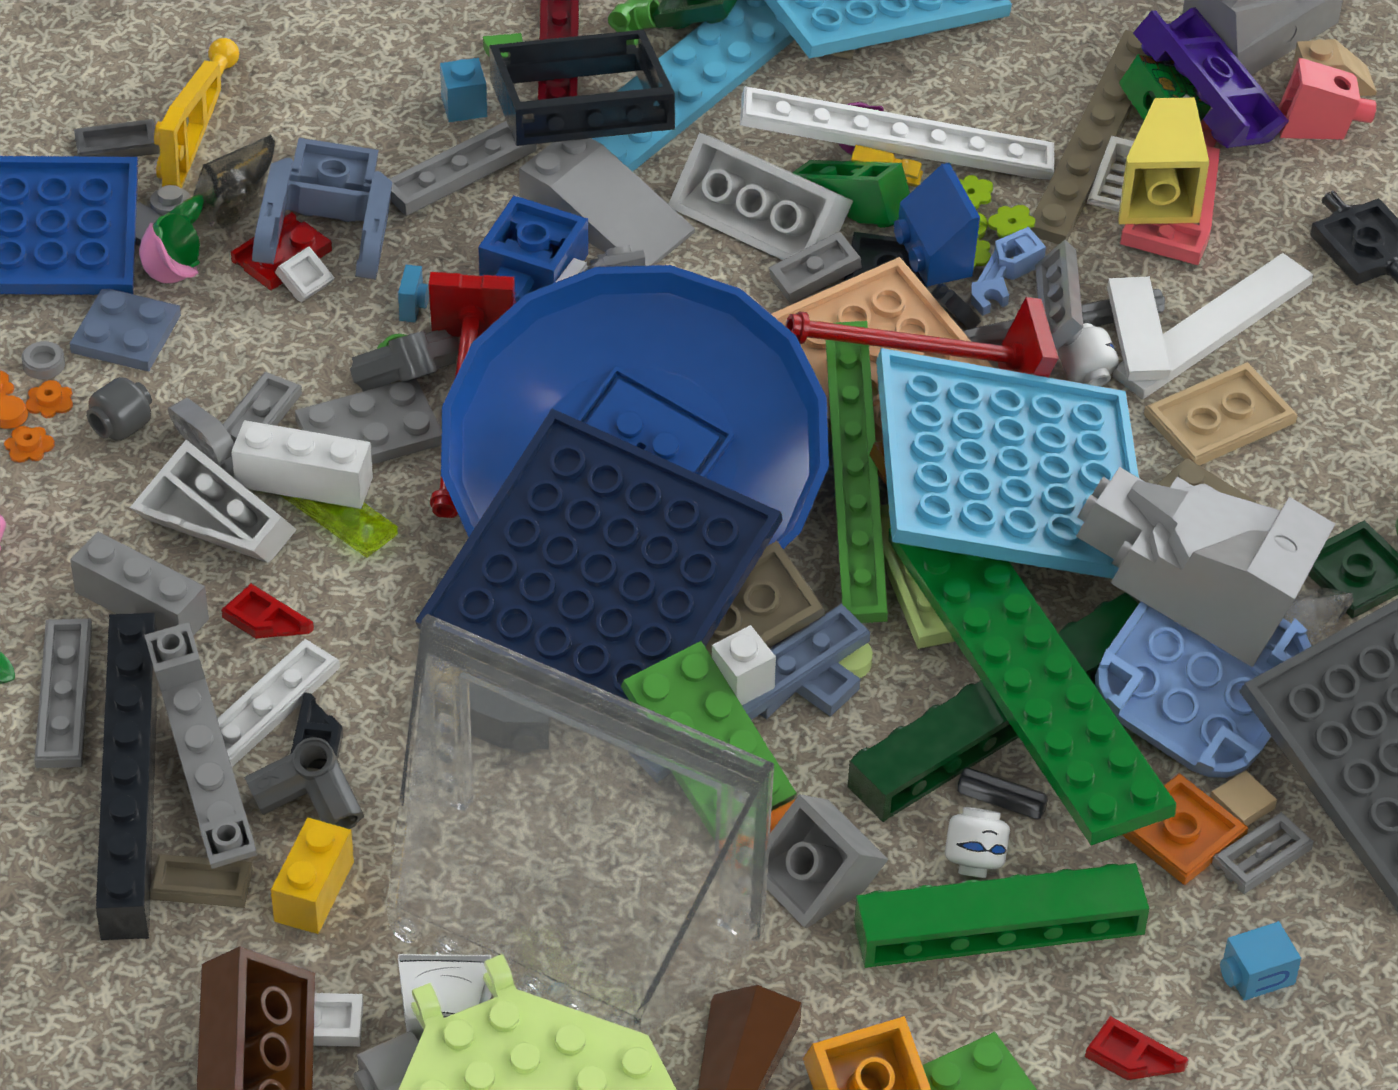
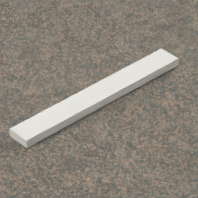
(896, 133)

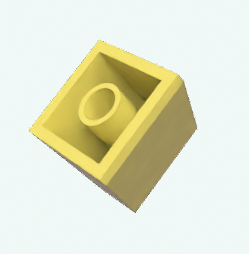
(1166, 166)

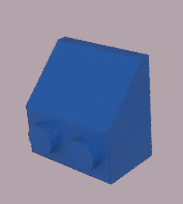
(939, 228)

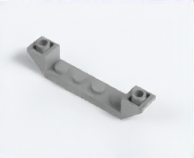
(200, 746)

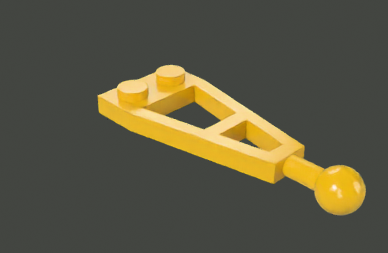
(196, 101)

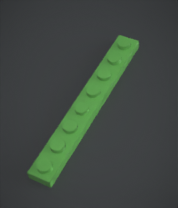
(856, 480)

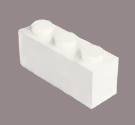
(302, 464)

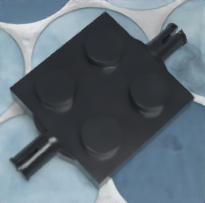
(1359, 238)

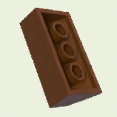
(255, 1024)

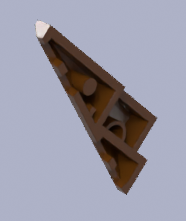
(747, 1038)

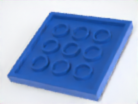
(67, 224)

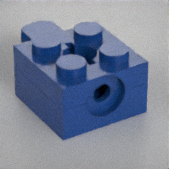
(532, 244)

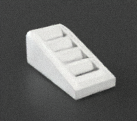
(1116, 150)

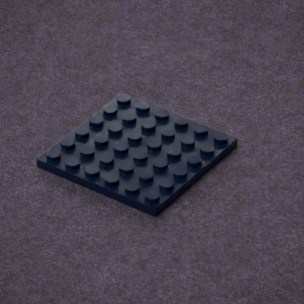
(602, 557)

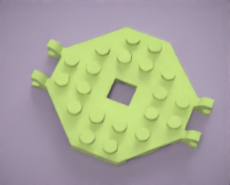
(526, 1045)

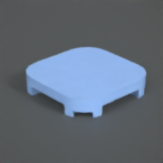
(1186, 691)

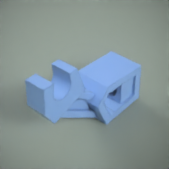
(1027, 252)

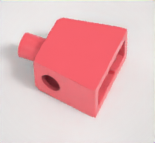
(1322, 102)

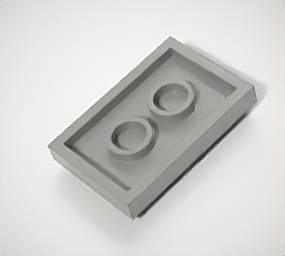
(389, 417)

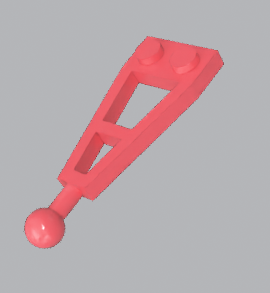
(1180, 240)

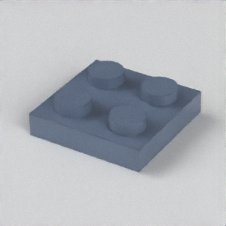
(125, 329)

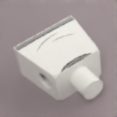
(454, 978)

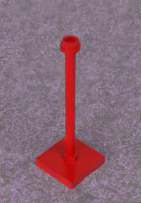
(465, 309)
(1025, 348)

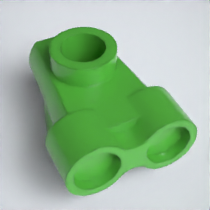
(633, 16)

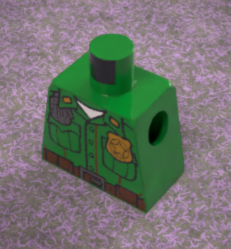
(1157, 79)

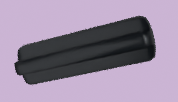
(1002, 793)

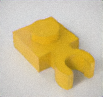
(911, 167)

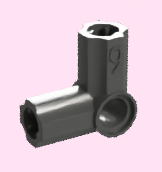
(405, 359)
(289, 780)

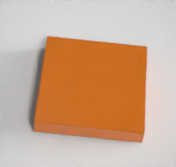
(1193, 836)

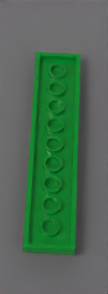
(1041, 691)

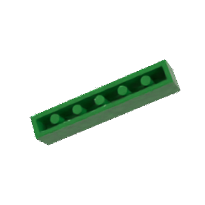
(1000, 914)

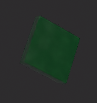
(1358, 564)

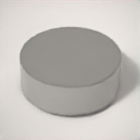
(43, 360)

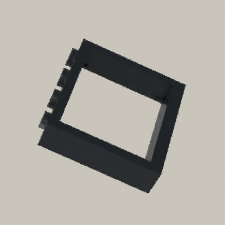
(583, 115)

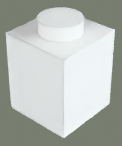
(745, 664)

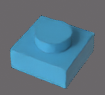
(412, 293)

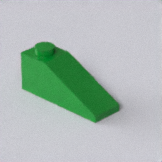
(872, 186)

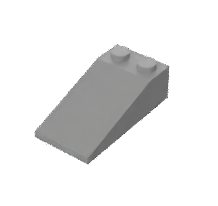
(596, 185)

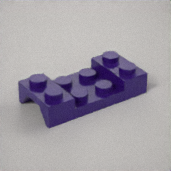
(1240, 107)

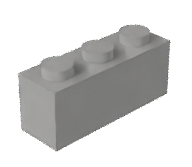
(137, 584)

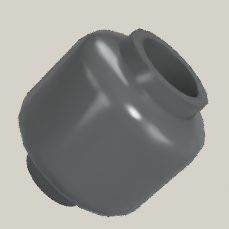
(119, 409)

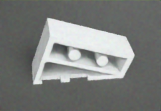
(213, 506)

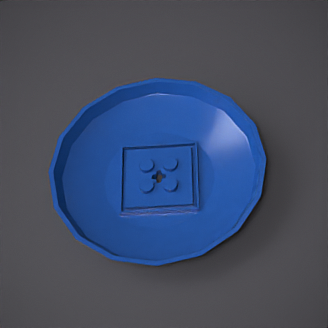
(654, 362)

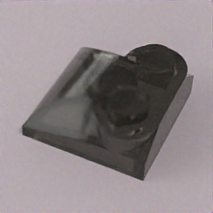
(233, 182)

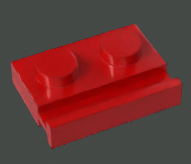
(293, 239)

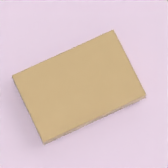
(1220, 414)

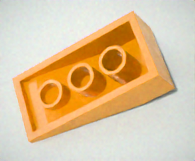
(867, 1060)

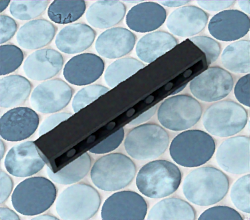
(127, 781)

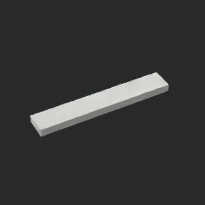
(1225, 318)

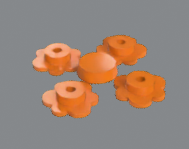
(47, 400)

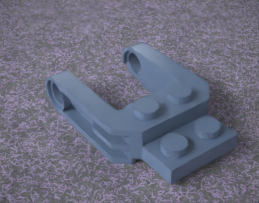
(328, 183)

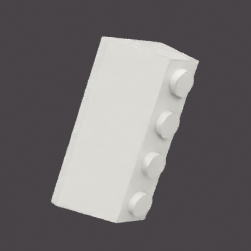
(756, 199)

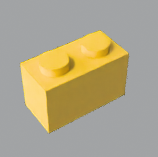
(312, 875)

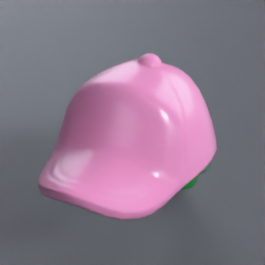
(172, 244)

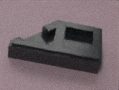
(955, 306)
(316, 723)

